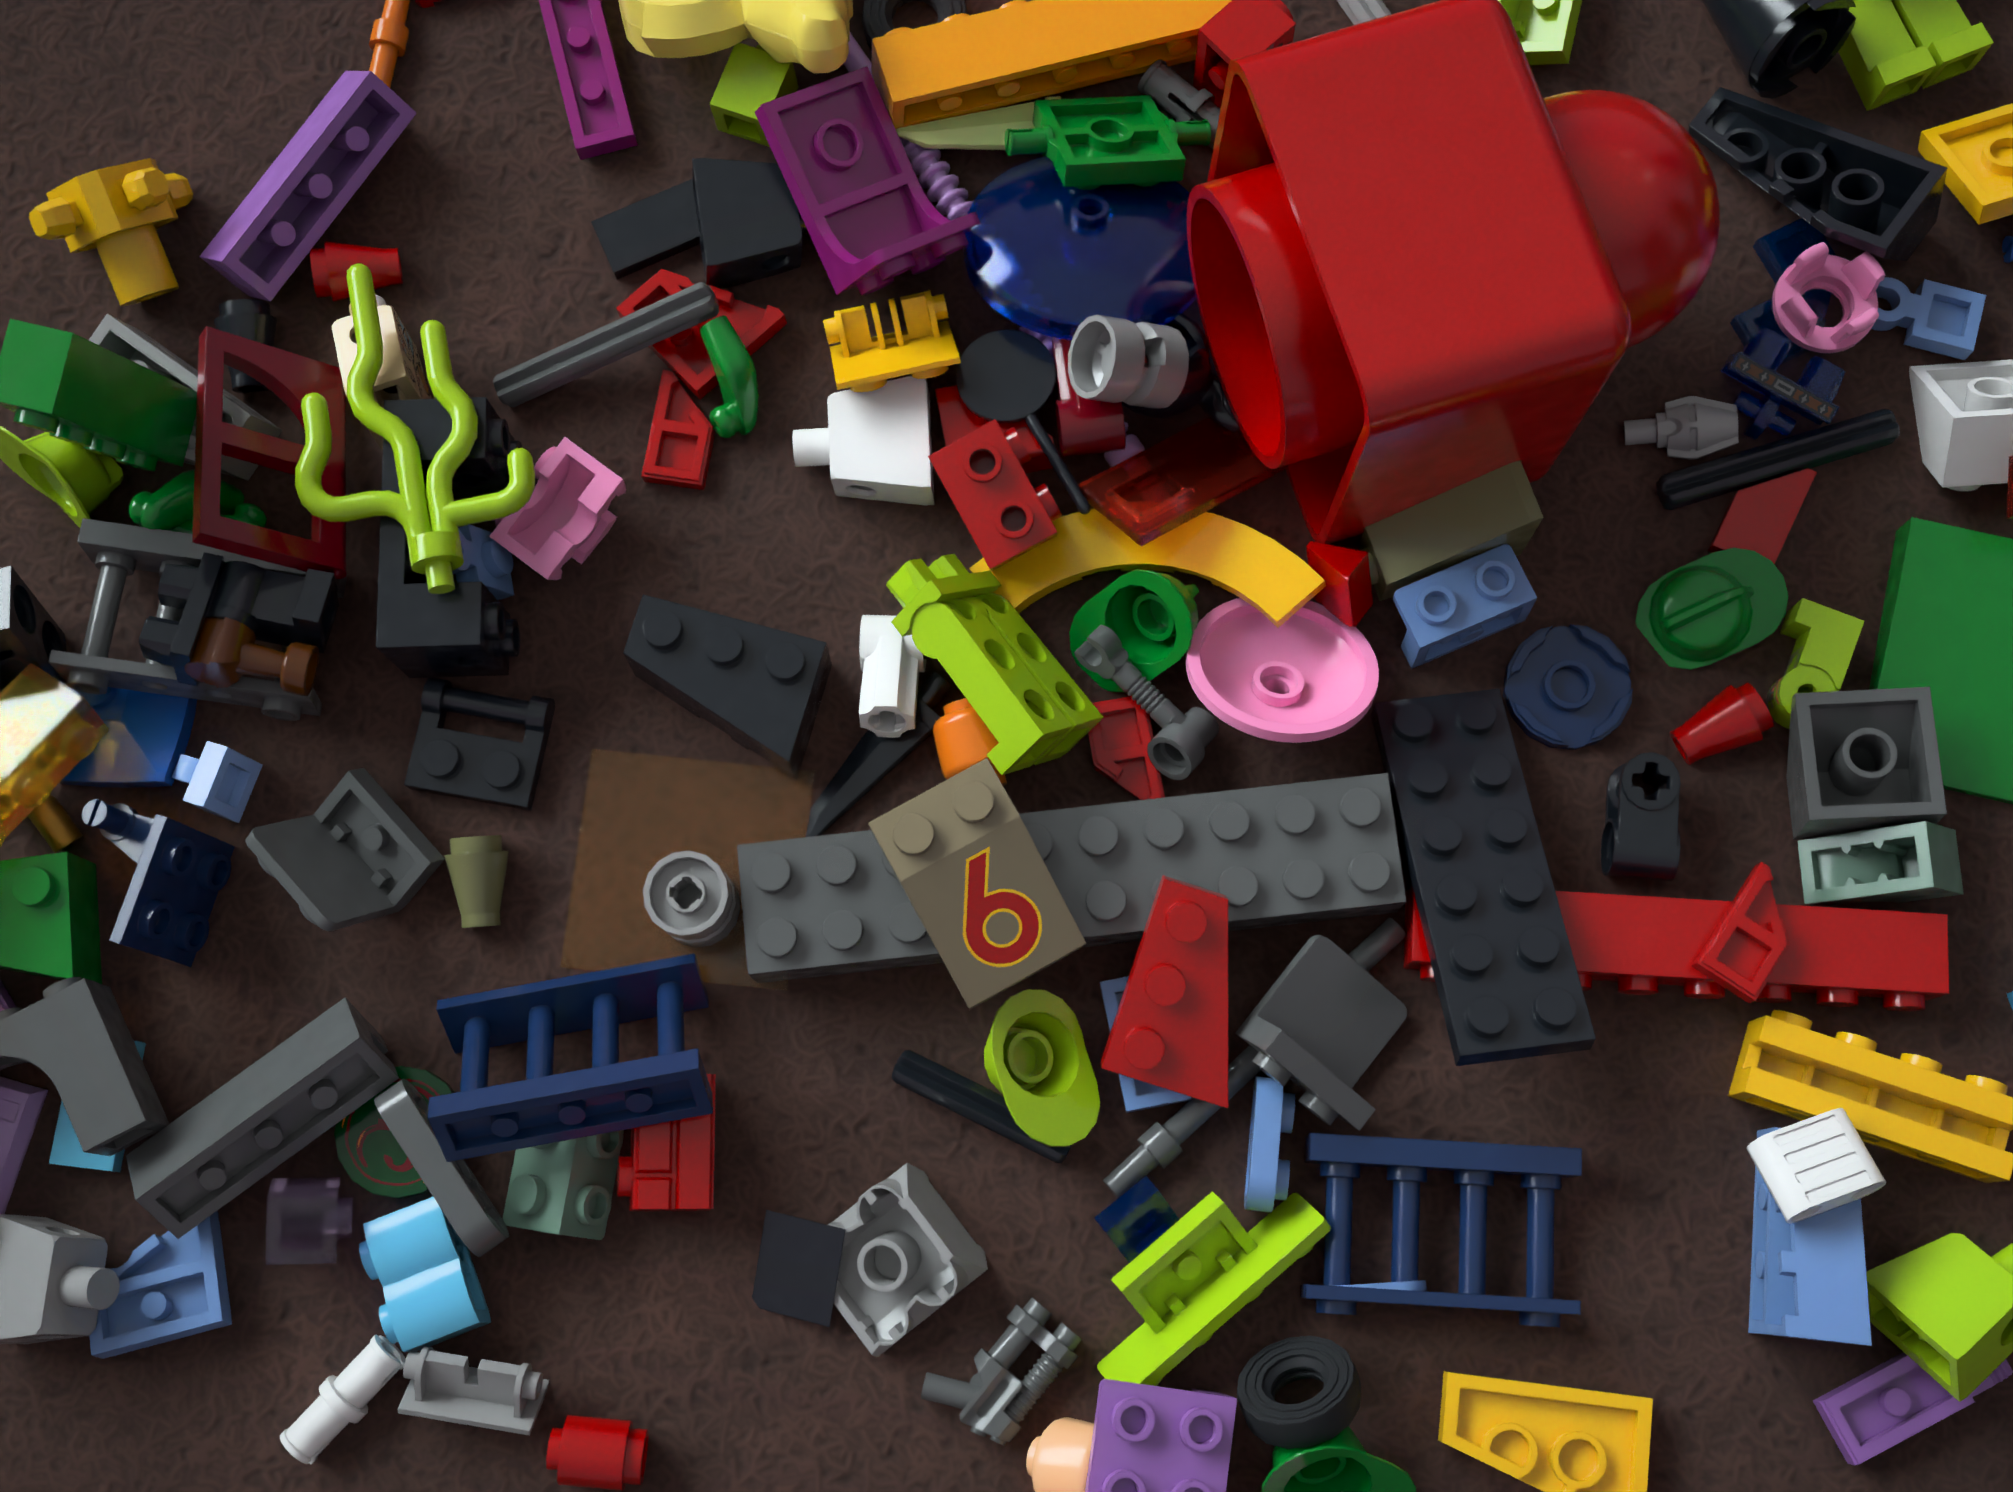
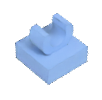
(218, 780)

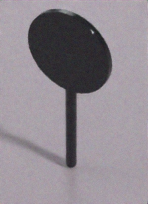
(1010, 380)

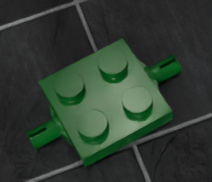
(1108, 140)

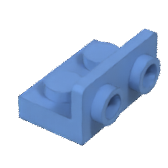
(1463, 604)

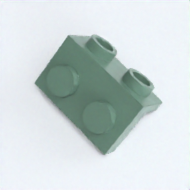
(564, 1186)

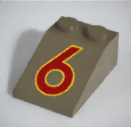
(977, 883)

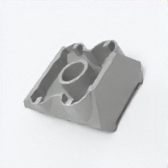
(901, 1258)

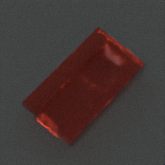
(1176, 480)

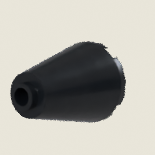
(1781, 37)

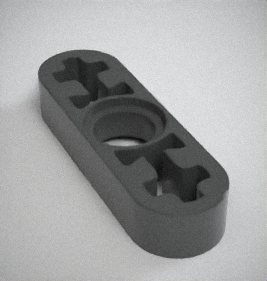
(449, 1182)

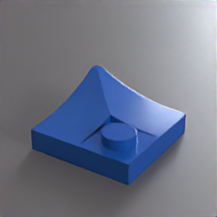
(142, 743)

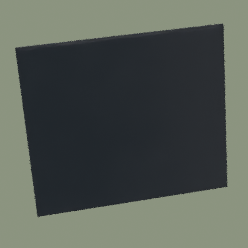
(798, 1267)

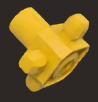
(119, 216)

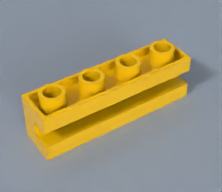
(1889, 1100)

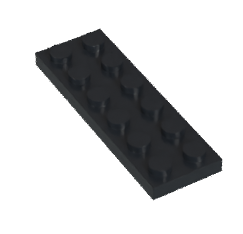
(1481, 879)

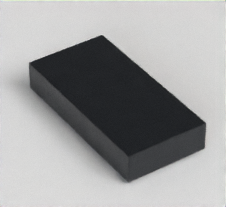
(649, 230)

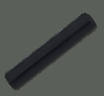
(967, 1100)

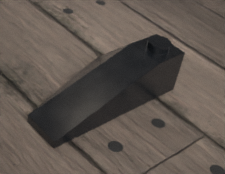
(1826, 175)

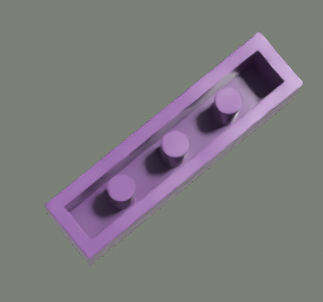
(308, 184)

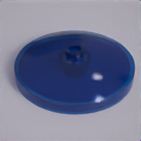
(1074, 253)

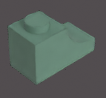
(1881, 865)

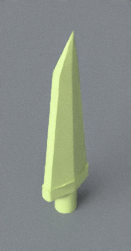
(971, 131)

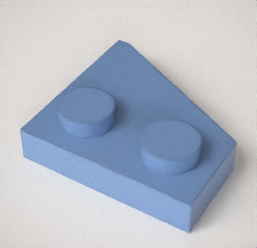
(166, 1292)

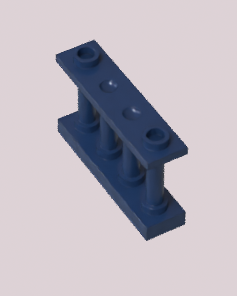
(582, 1101)
(1473, 1170)

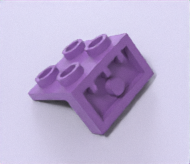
(1160, 1439)

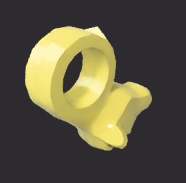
(788, 30)

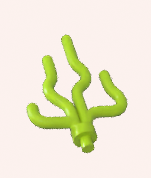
(427, 513)

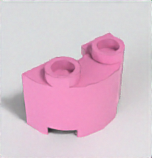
(564, 513)

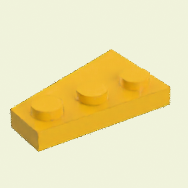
(1549, 1432)

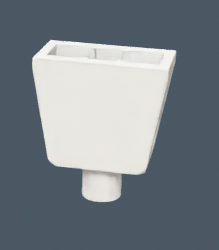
(875, 443)

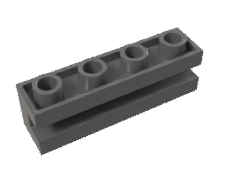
(260, 1118)

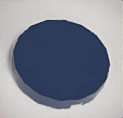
(1553, 704)

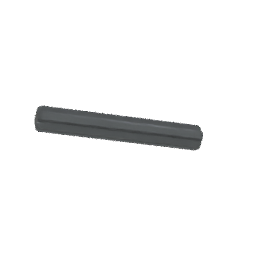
(606, 344)

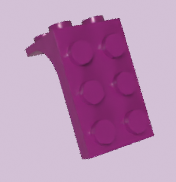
(857, 184)

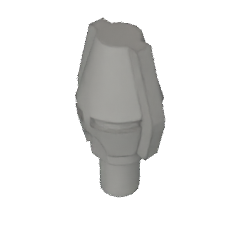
(1687, 428)

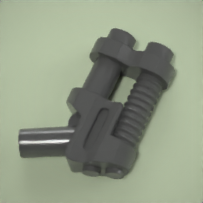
(995, 1397)

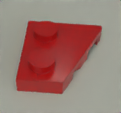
(686, 350)

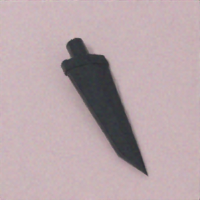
(876, 758)

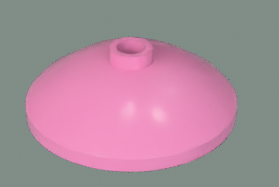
(1283, 681)

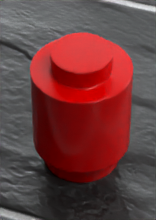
(598, 1453)

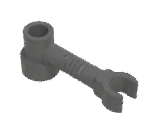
(1183, 737)

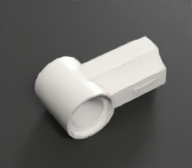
(889, 677)

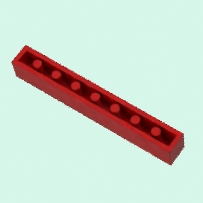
(1658, 939)

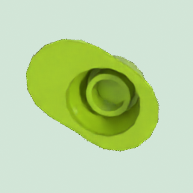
(62, 471)
(1043, 1068)

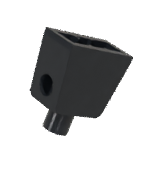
(745, 221)

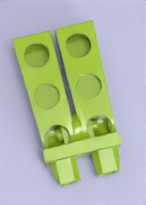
(1909, 46)
(993, 661)

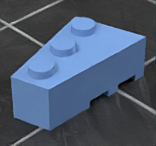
(1808, 1272)

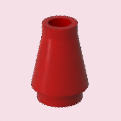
(331, 264)
(1724, 723)

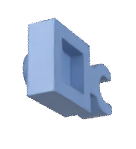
(1936, 316)
(485, 562)

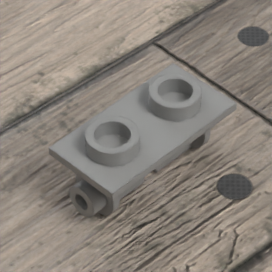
(488, 1396)

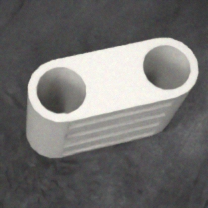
(1815, 1165)

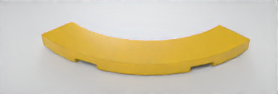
(1205, 546)

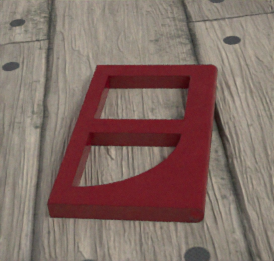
(290, 379)

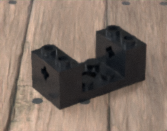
(456, 630)

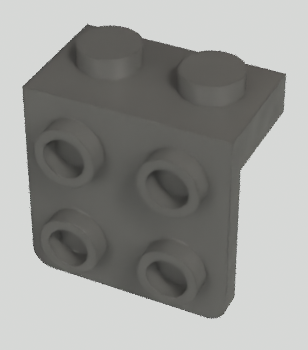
(350, 857)
(1323, 1029)

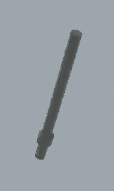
(1162, 1143)

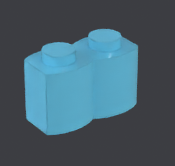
(424, 1277)

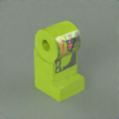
(1818, 657)

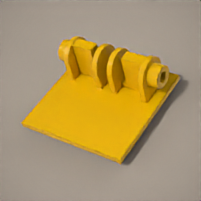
(869, 361)

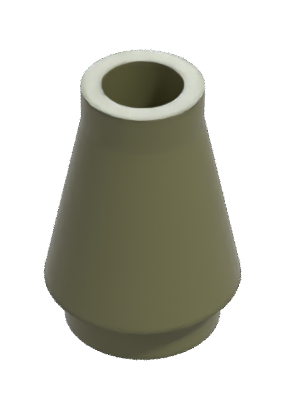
(478, 878)

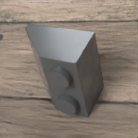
(1863, 761)

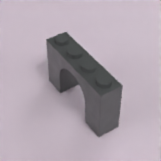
(90, 1058)

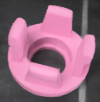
(1849, 281)

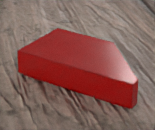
(678, 439)
(1763, 515)
(1121, 746)
(1747, 939)

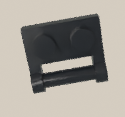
(476, 764)

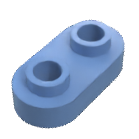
(1266, 1174)

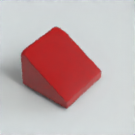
(1346, 580)

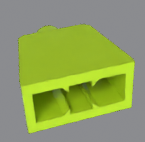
(1947, 1309)

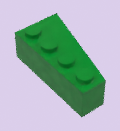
(94, 397)

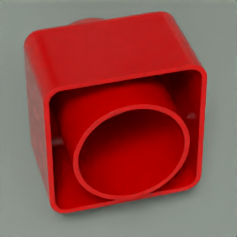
(1431, 256)

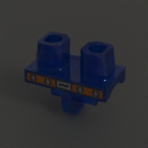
(1808, 396)

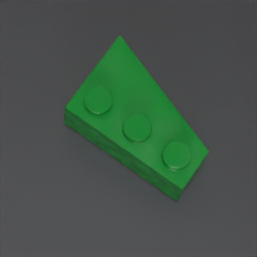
(50, 917)

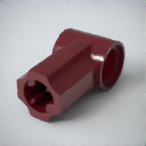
(1083, 423)

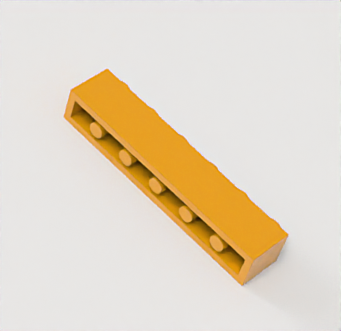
(1028, 53)

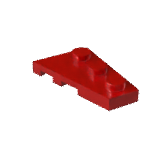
(1176, 997)

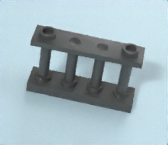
(117, 554)

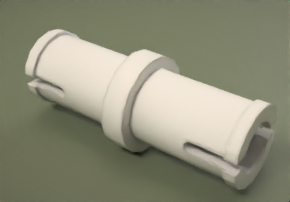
(342, 1399)

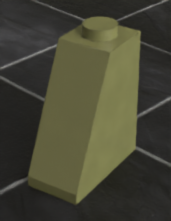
(1452, 529)

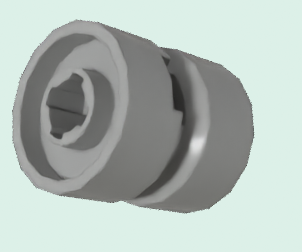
(1128, 362)
(691, 898)

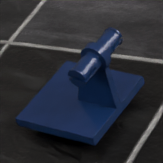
(172, 883)

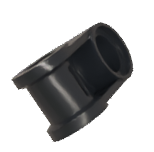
(1638, 831)

